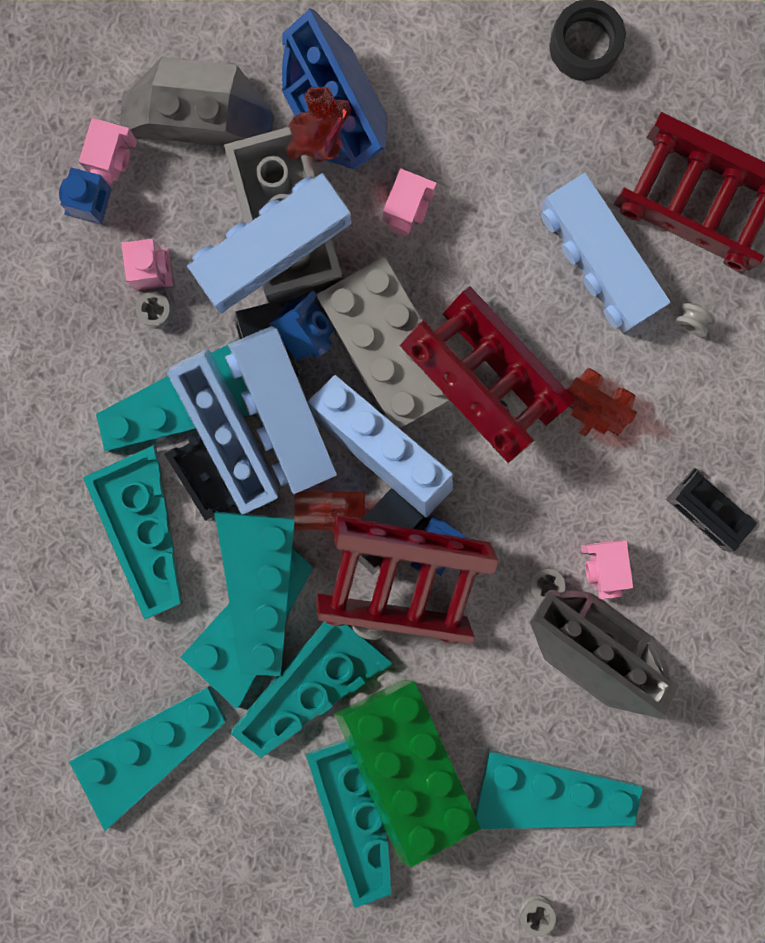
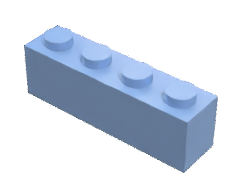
(270, 242)
(603, 253)
(282, 410)
(224, 431)
(381, 446)

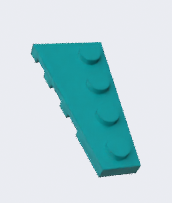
(158, 411)
(137, 521)
(257, 575)
(215, 650)
(309, 685)
(136, 760)
(545, 795)
(352, 823)

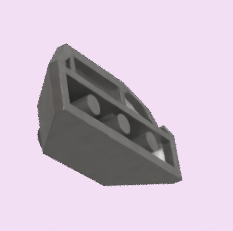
(195, 104)
(603, 653)

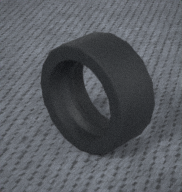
(600, 14)

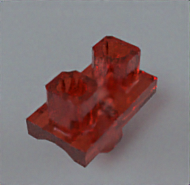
(318, 129)
(598, 409)
(319, 508)

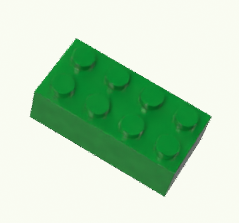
(407, 772)

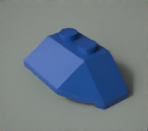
(321, 58)

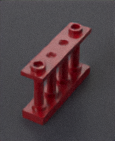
(703, 153)
(505, 355)
(394, 546)

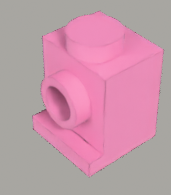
(106, 149)
(407, 202)
(147, 265)
(608, 568)

